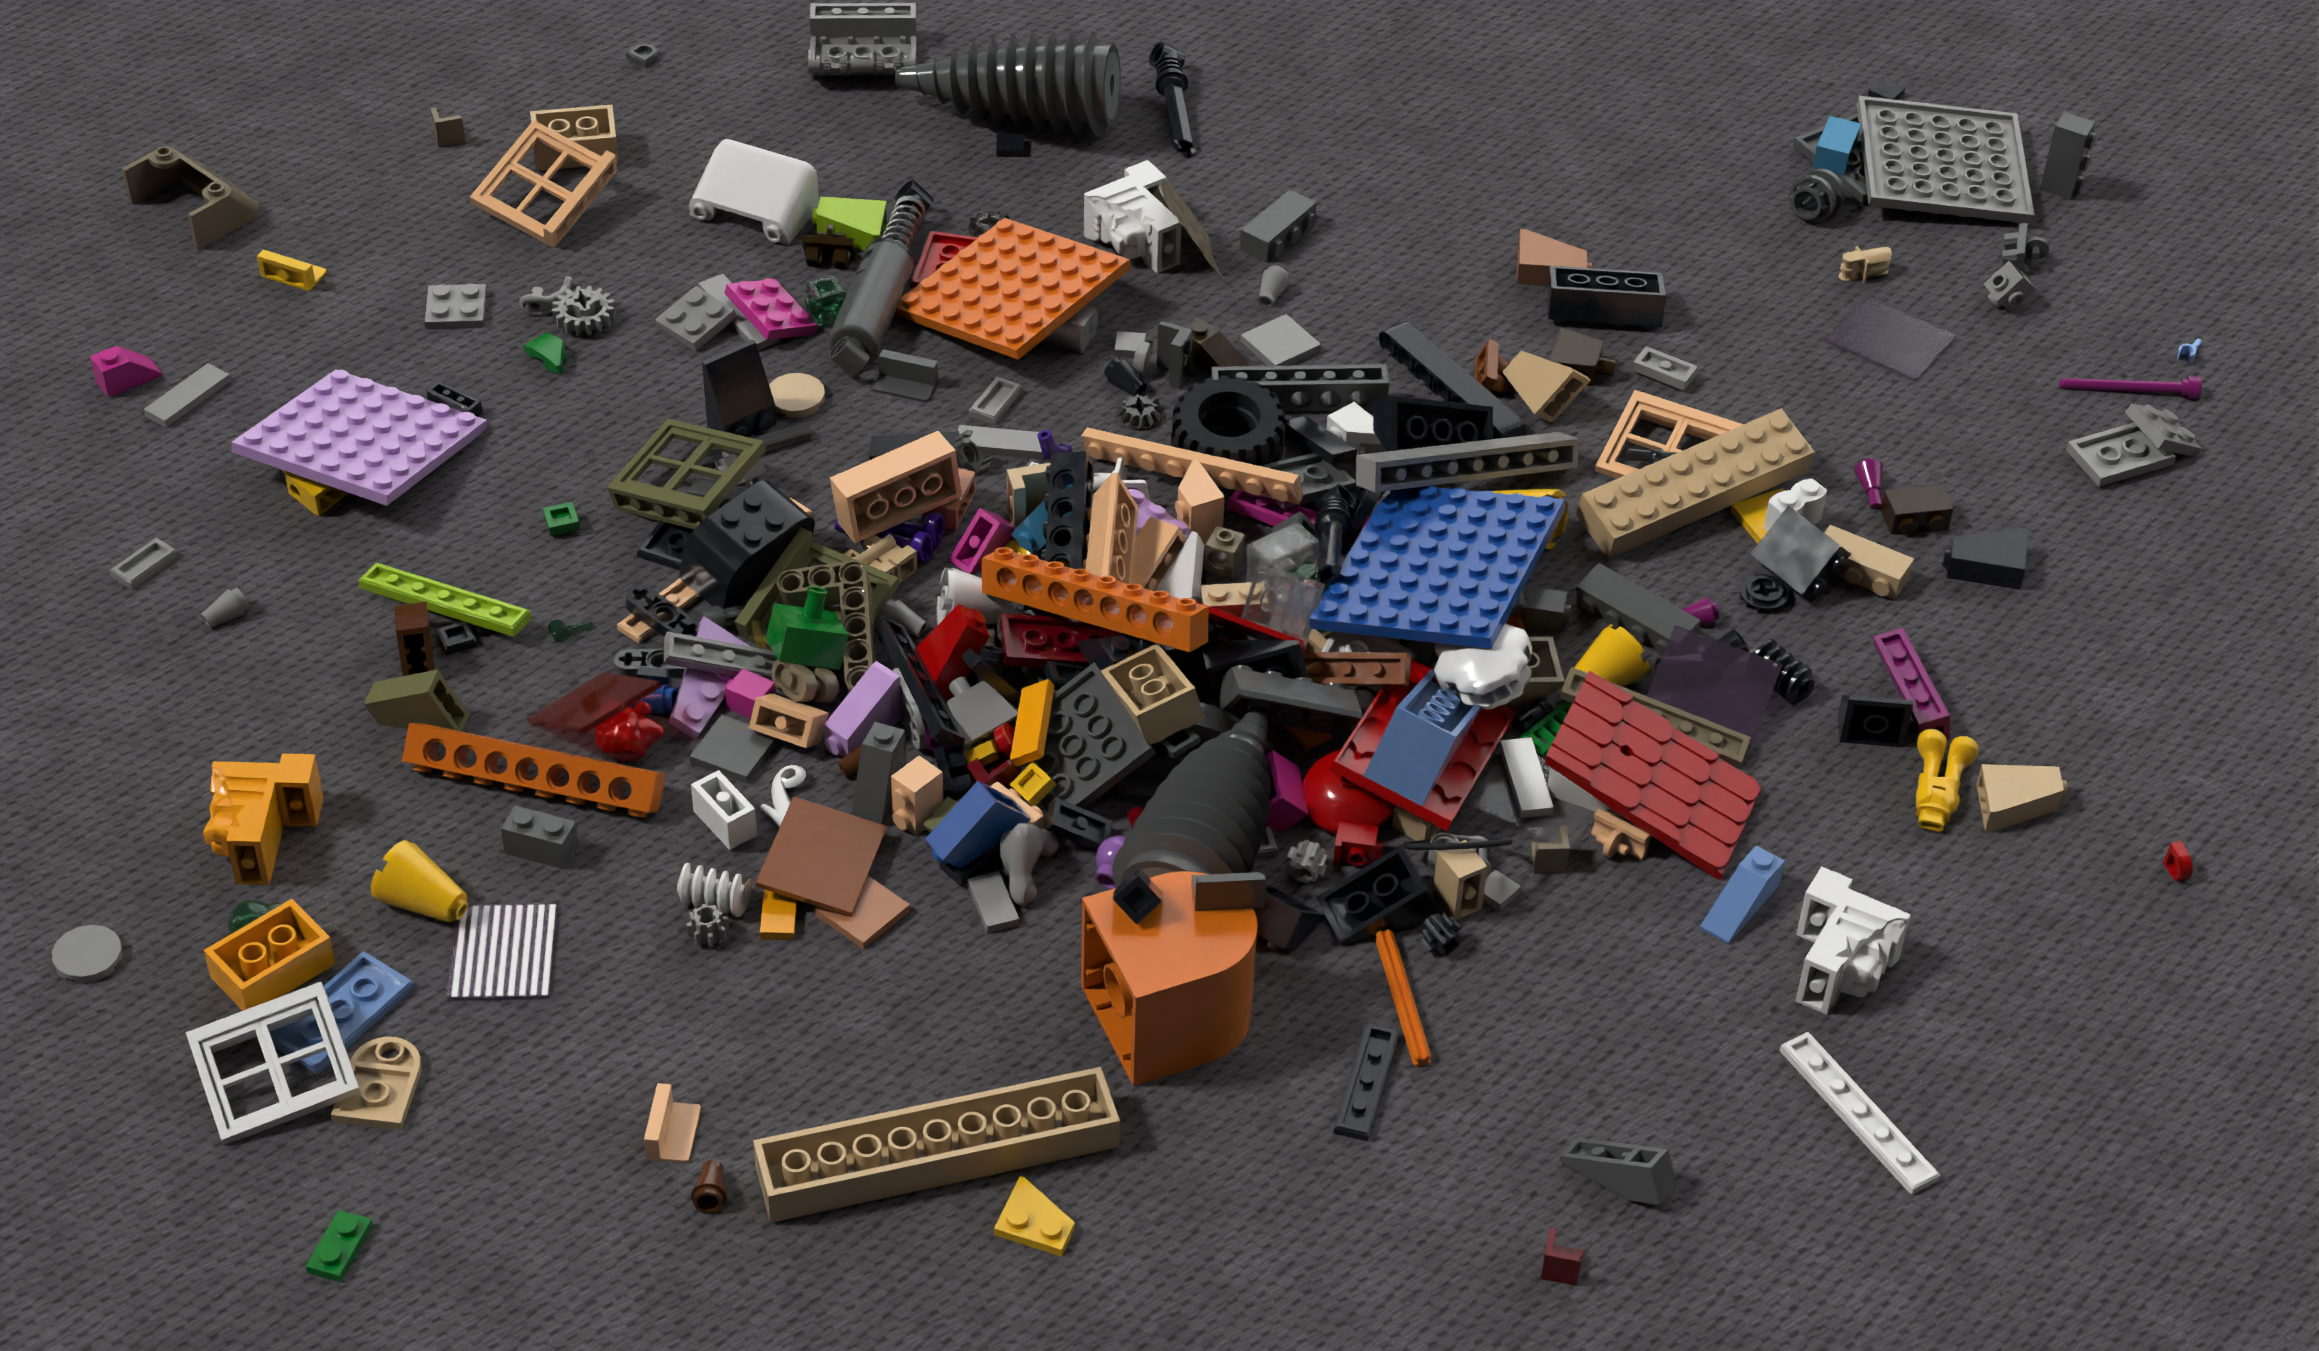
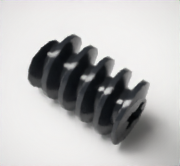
(1793, 680)

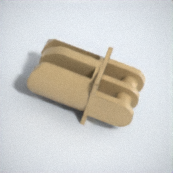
(1865, 263)

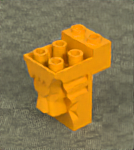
(253, 807)

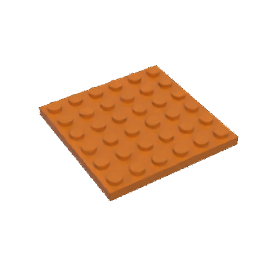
(1011, 287)

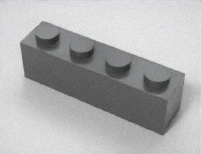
(1632, 608)

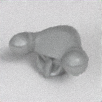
(1019, 854)

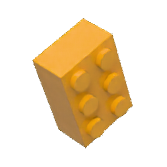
(270, 956)

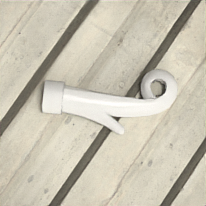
(786, 778)

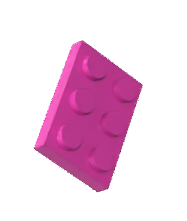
(770, 309)

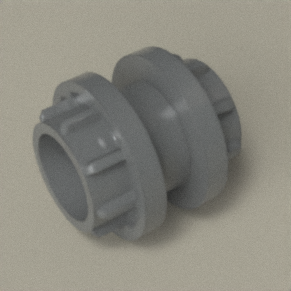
(1817, 195)

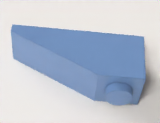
(1744, 894)

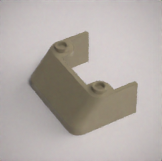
(226, 204)

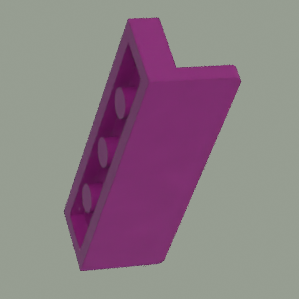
(1912, 681)

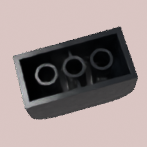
(741, 544)

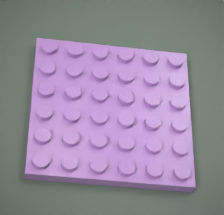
(360, 436)

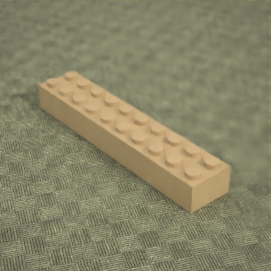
(936, 1144)

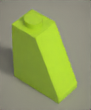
(853, 217)

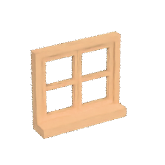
(575, 203)
(1662, 412)

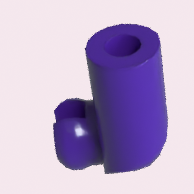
(1049, 447)

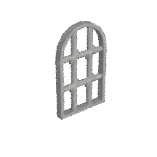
(911, 715)

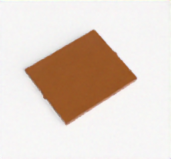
(821, 856)

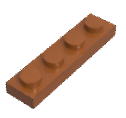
(1359, 668)

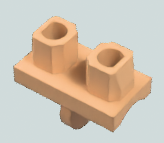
(1619, 835)

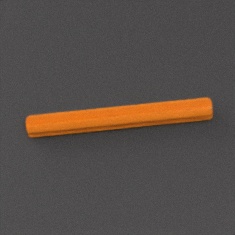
(1403, 998)

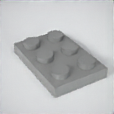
(2118, 454)

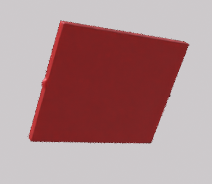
(1247, 627)

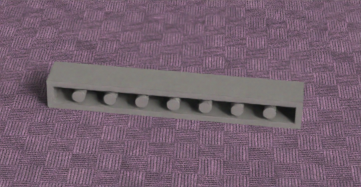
(1466, 461)

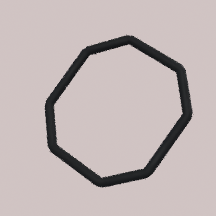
(1426, 845)

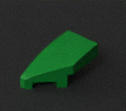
(550, 350)

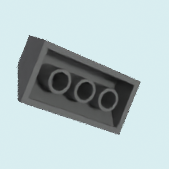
(1290, 701)

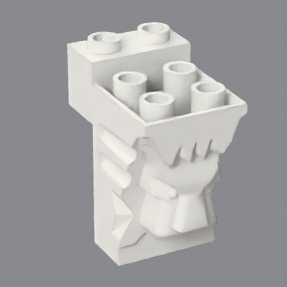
(1133, 219)
(1851, 941)

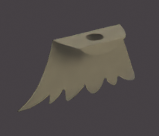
(1189, 224)

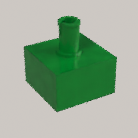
(807, 633)

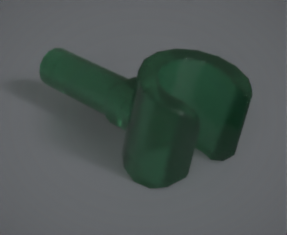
(561, 632)

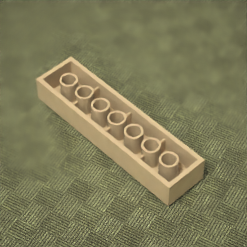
(1694, 483)

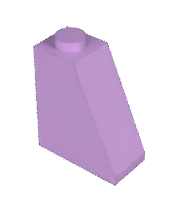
(870, 701)

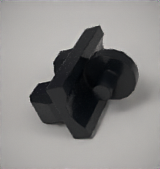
(950, 766)

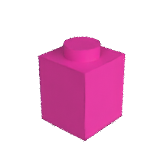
(744, 690)

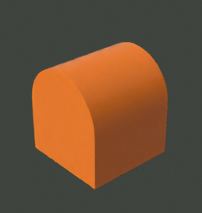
(1173, 983)

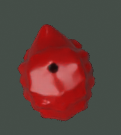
(628, 733)

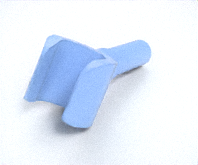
(2189, 350)

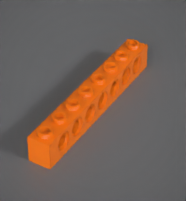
(1095, 599)
(645, 784)

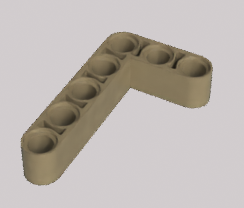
(841, 590)

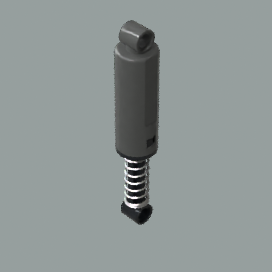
(878, 284)

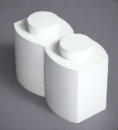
(1804, 497)

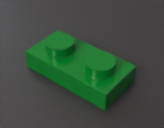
(339, 1246)

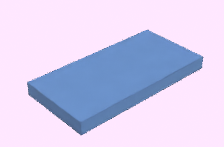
(358, 1000)

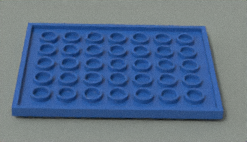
(1439, 565)

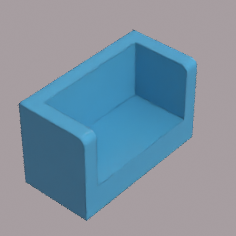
(1836, 144)

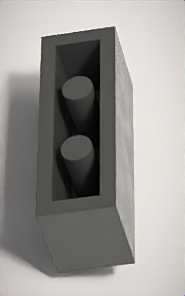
(2068, 156)
(1278, 226)

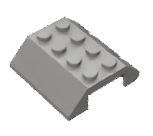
(861, 38)

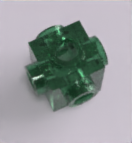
(827, 305)

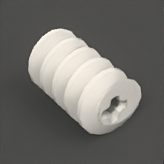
(713, 891)

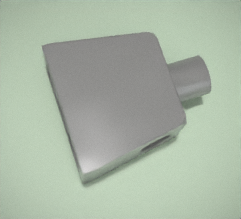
(978, 711)

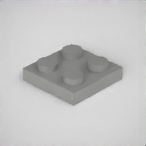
(455, 306)
(696, 318)
(2163, 429)

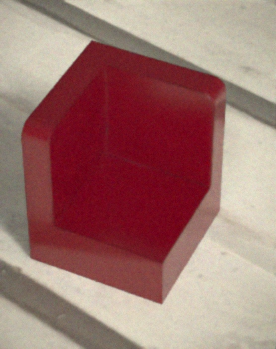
(1003, 772)
(1560, 1262)

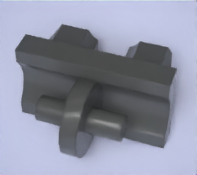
(2021, 249)

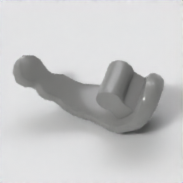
(539, 305)

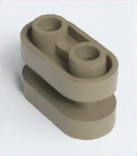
(805, 682)

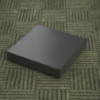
(733, 749)

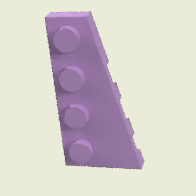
(701, 690)

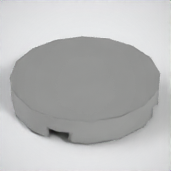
(87, 954)

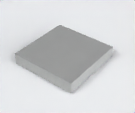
(1280, 342)

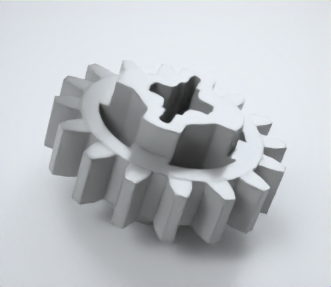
(583, 310)

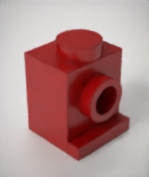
(1357, 844)

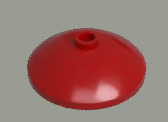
(1334, 800)

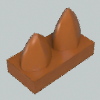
(1490, 367)

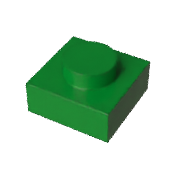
(561, 519)

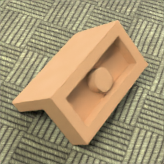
(670, 1127)

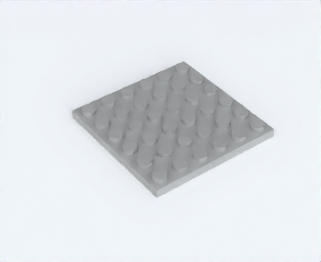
(1944, 160)

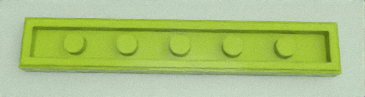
(445, 599)

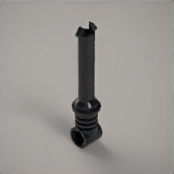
(1172, 84)
(1333, 526)

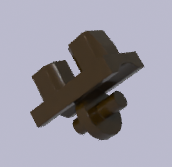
(828, 245)

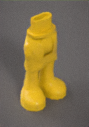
(1938, 796)

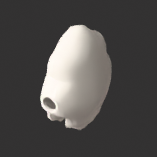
(1486, 674)

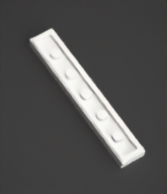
(1860, 1113)

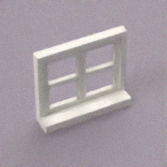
(258, 1023)

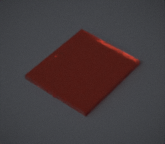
(594, 702)

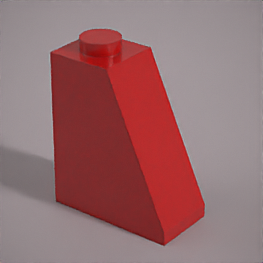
(948, 642)

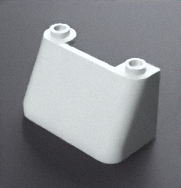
(757, 186)

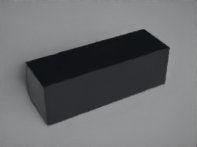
(454, 398)

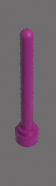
(2186, 388)

